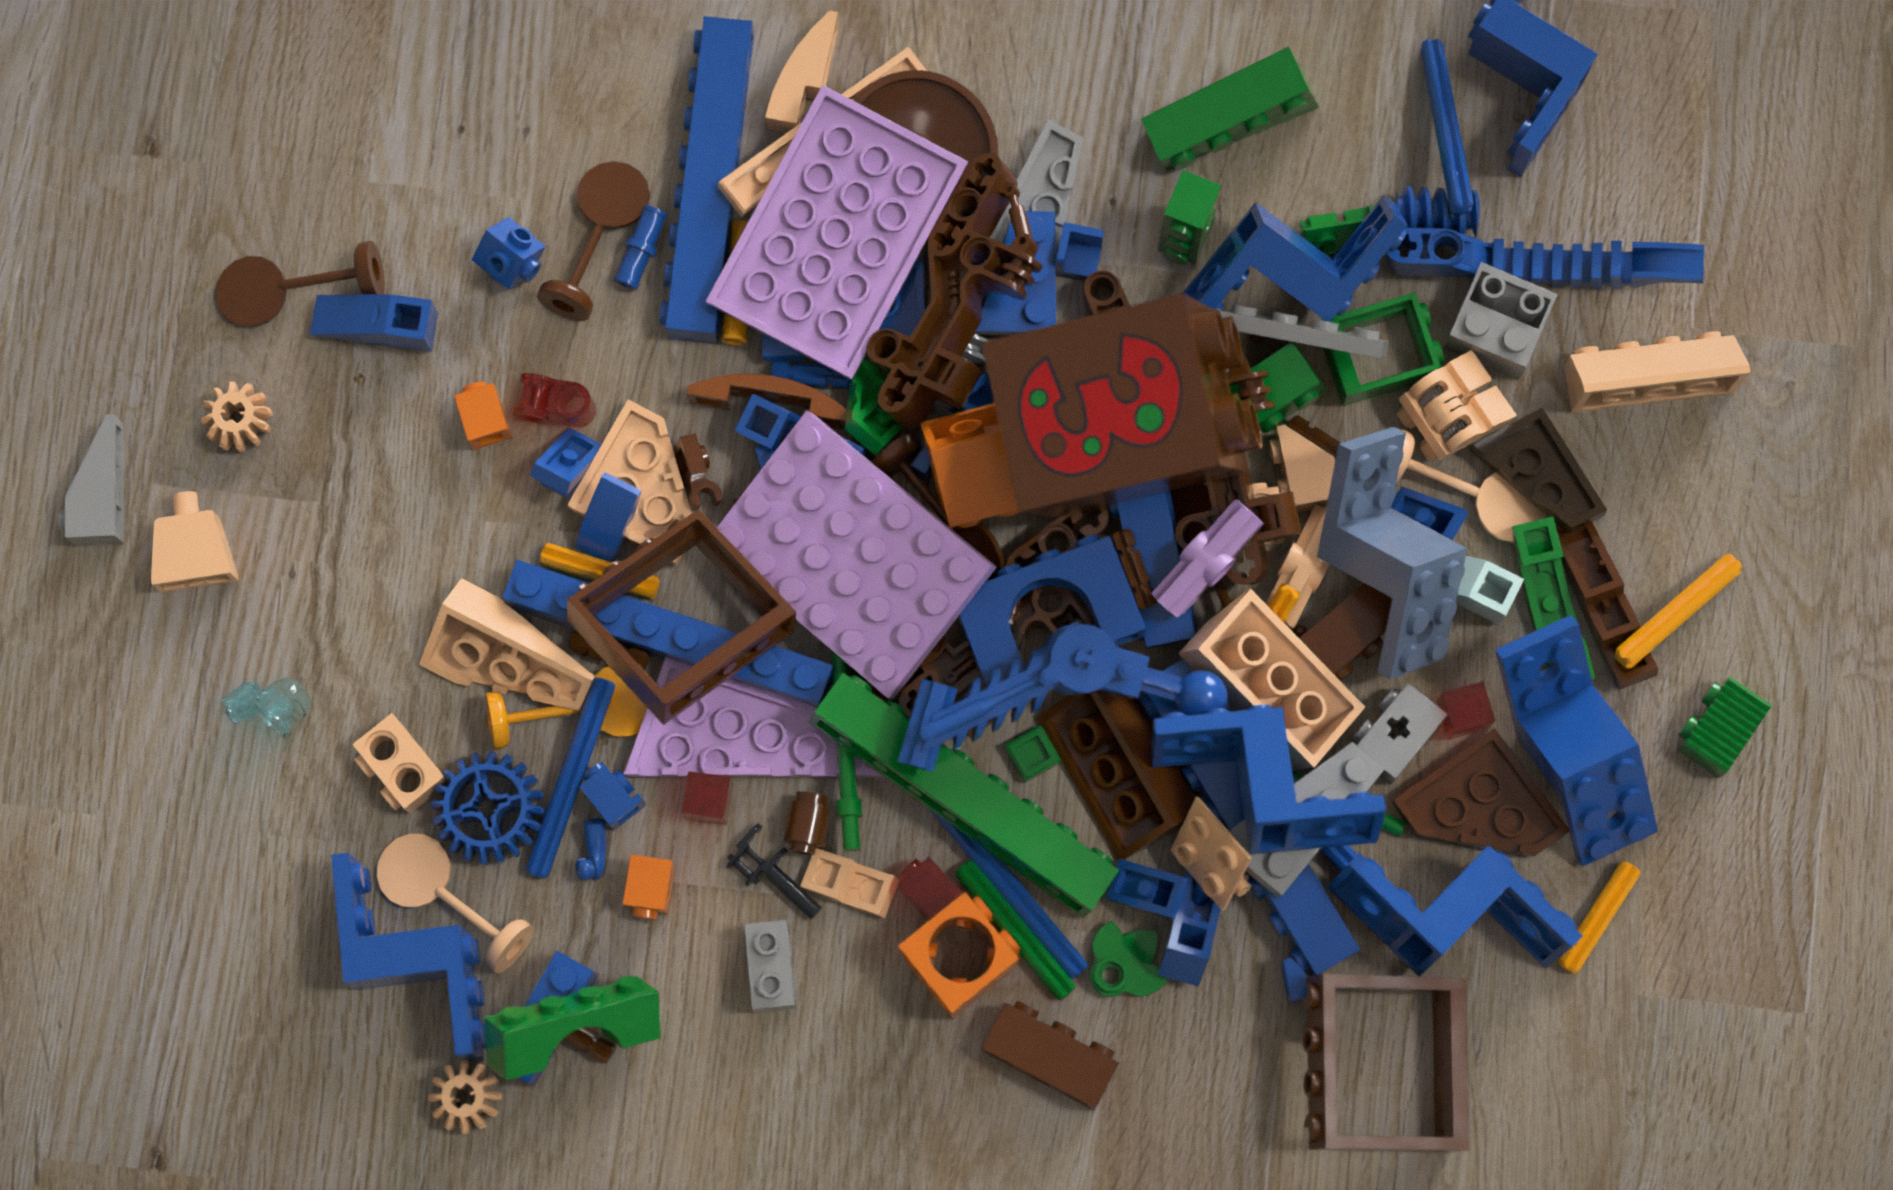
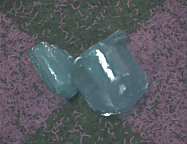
(277, 704)

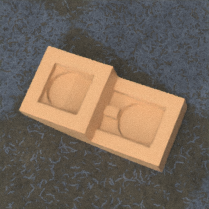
(850, 883)

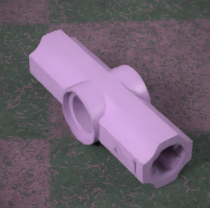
(1207, 558)

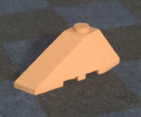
(493, 645)

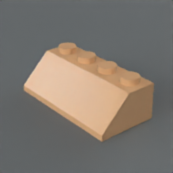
(1654, 372)
(1273, 667)

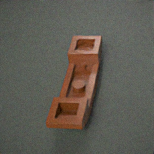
(719, 390)

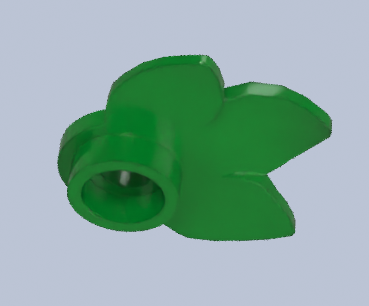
(1130, 958)

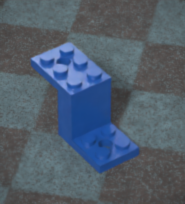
(1536, 59)
(1295, 263)
(1577, 740)
(1266, 781)
(1482, 886)
(408, 956)

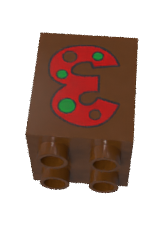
(1120, 405)

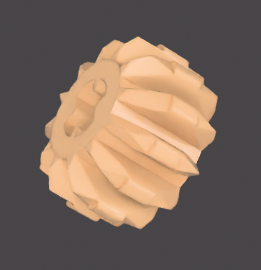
(225, 428)
(467, 1111)

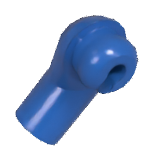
(596, 847)

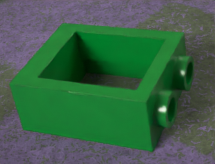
(1418, 321)

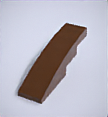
(1603, 601)

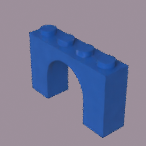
(1088, 571)

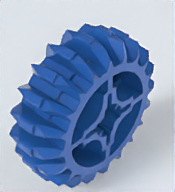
(470, 813)

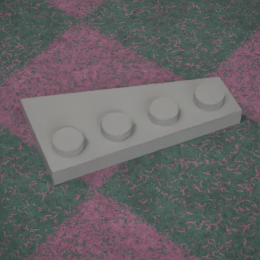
(1047, 177)
(1321, 334)
(1336, 778)

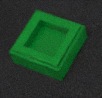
(1032, 753)

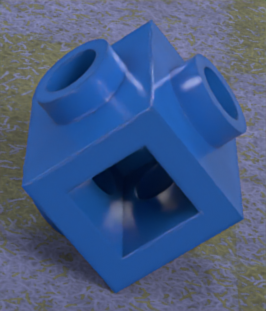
(509, 253)

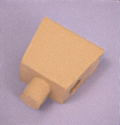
(190, 548)

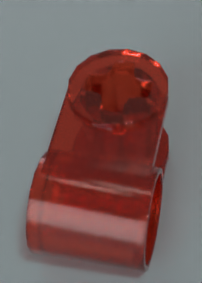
(546, 401)

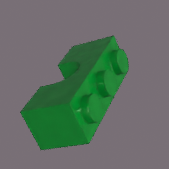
(1188, 218)

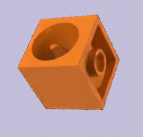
(970, 466)
(958, 993)

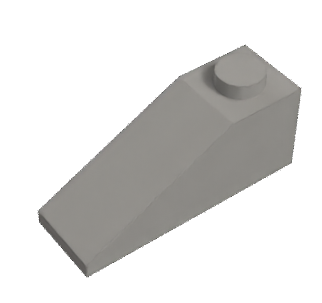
(97, 492)

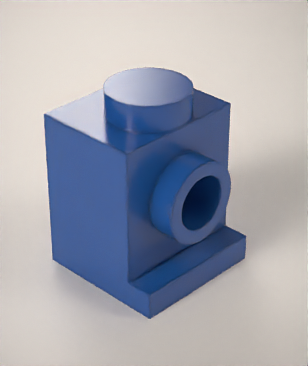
(611, 795)

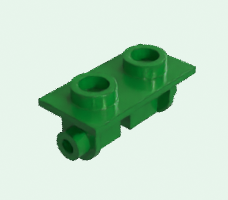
(1328, 233)

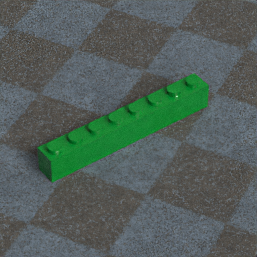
(967, 798)

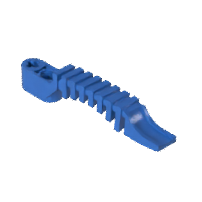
(1643, 266)

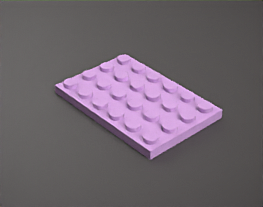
(836, 232)
(854, 554)

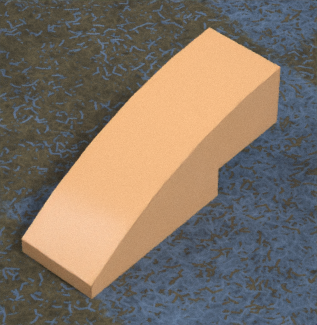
(803, 75)

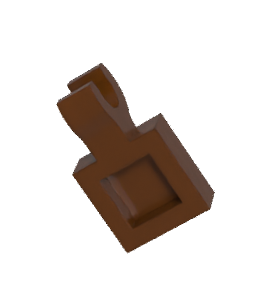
(693, 466)

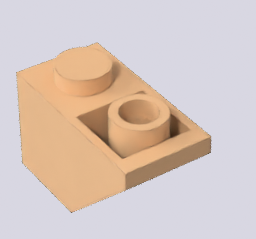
(1303, 468)

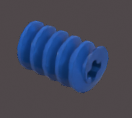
(1436, 211)

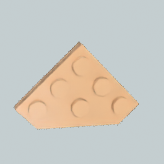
(642, 456)

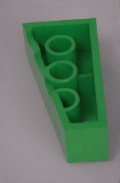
(1230, 110)
(1292, 385)

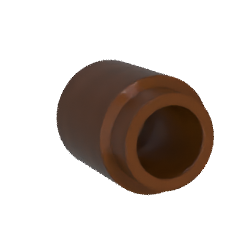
(807, 822)

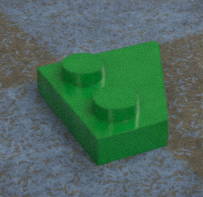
(864, 416)

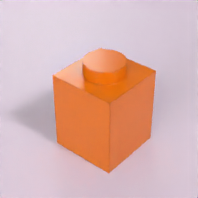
(482, 415)
(648, 886)

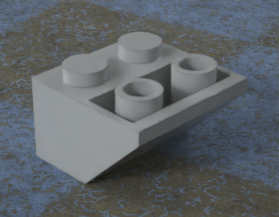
(1501, 320)

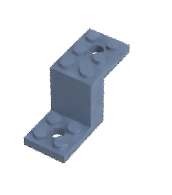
(1391, 552)

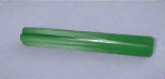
(1006, 918)

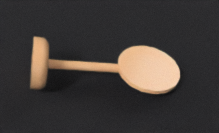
(1496, 503)
(415, 874)

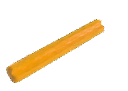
(1678, 611)

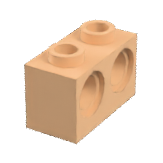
(406, 759)

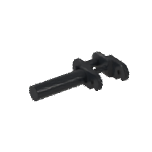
(774, 874)

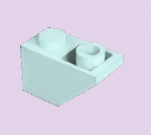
(1487, 589)

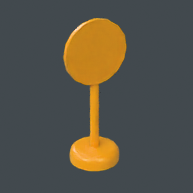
(621, 719)

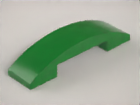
(1544, 578)

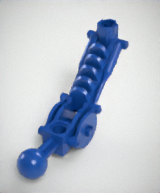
(1071, 662)

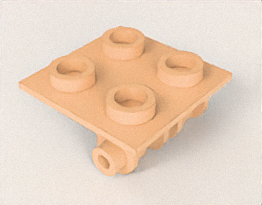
(1212, 855)

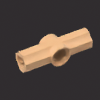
(1301, 565)

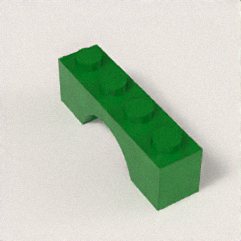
(525, 1037)

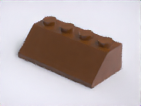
(1108, 756)

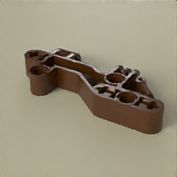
(930, 360)
(1275, 511)
(957, 667)

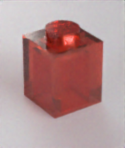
(1467, 710)
(707, 798)
(927, 887)

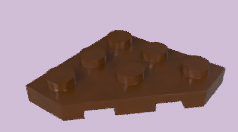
(1482, 801)

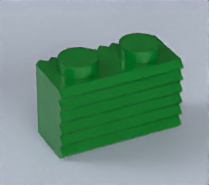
(1723, 726)

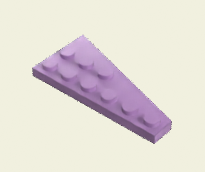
(735, 734)

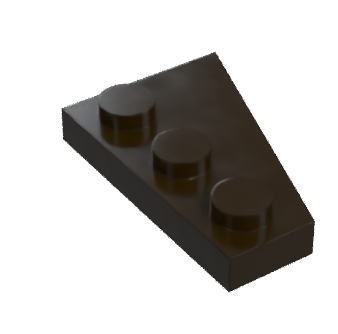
(1542, 469)

